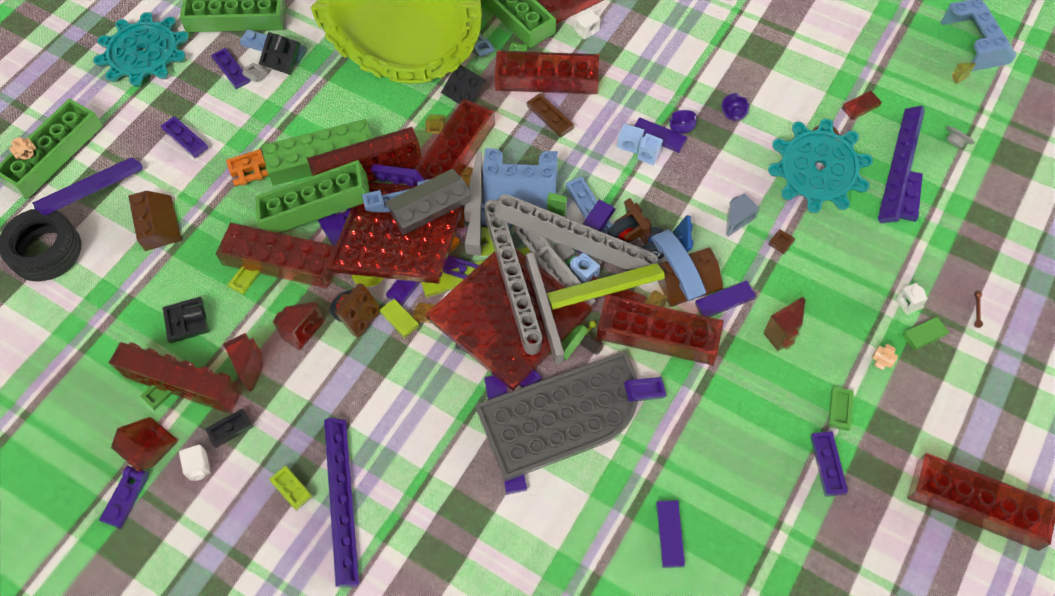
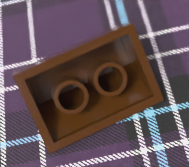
(154, 219)
(707, 268)

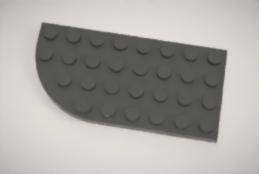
(559, 416)

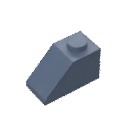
(740, 213)

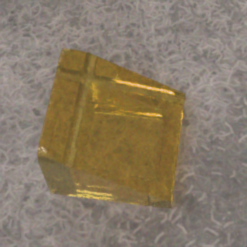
(962, 71)
(434, 123)
(657, 299)
(420, 311)

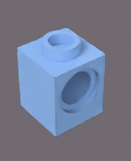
(630, 138)
(650, 149)
(585, 261)

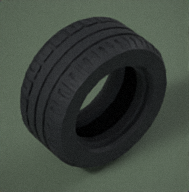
(51, 263)

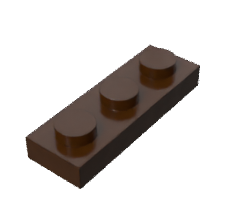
(550, 115)

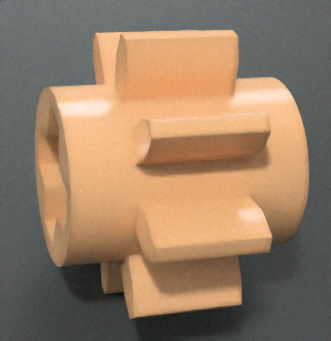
(22, 148)
(884, 356)

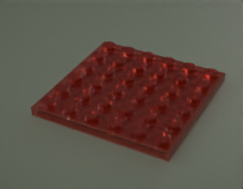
(376, 248)
(483, 323)

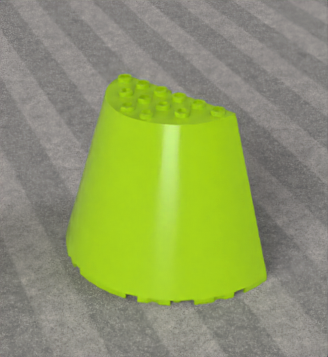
(402, 37)

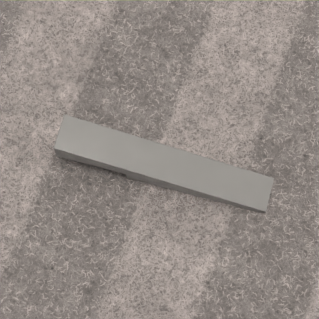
(473, 209)
(550, 259)

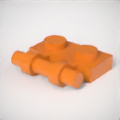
(246, 163)

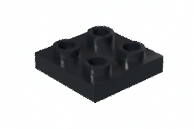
(279, 53)
(463, 85)
(185, 320)

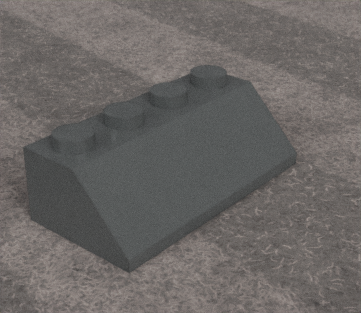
(428, 201)

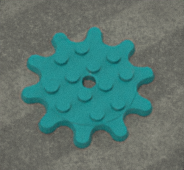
(123, 49)
(823, 147)

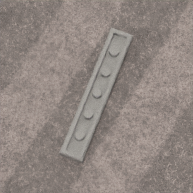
(545, 310)

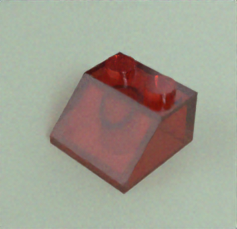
(298, 323)
(785, 325)
(246, 359)
(143, 443)

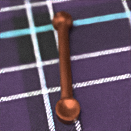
(978, 323)

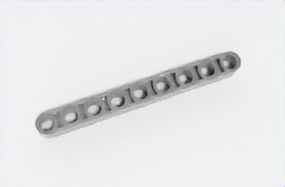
(572, 234)
(513, 282)

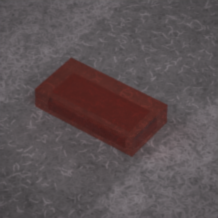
(861, 105)

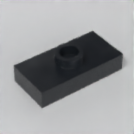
(229, 428)

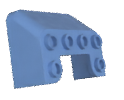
(994, 47)
(523, 182)

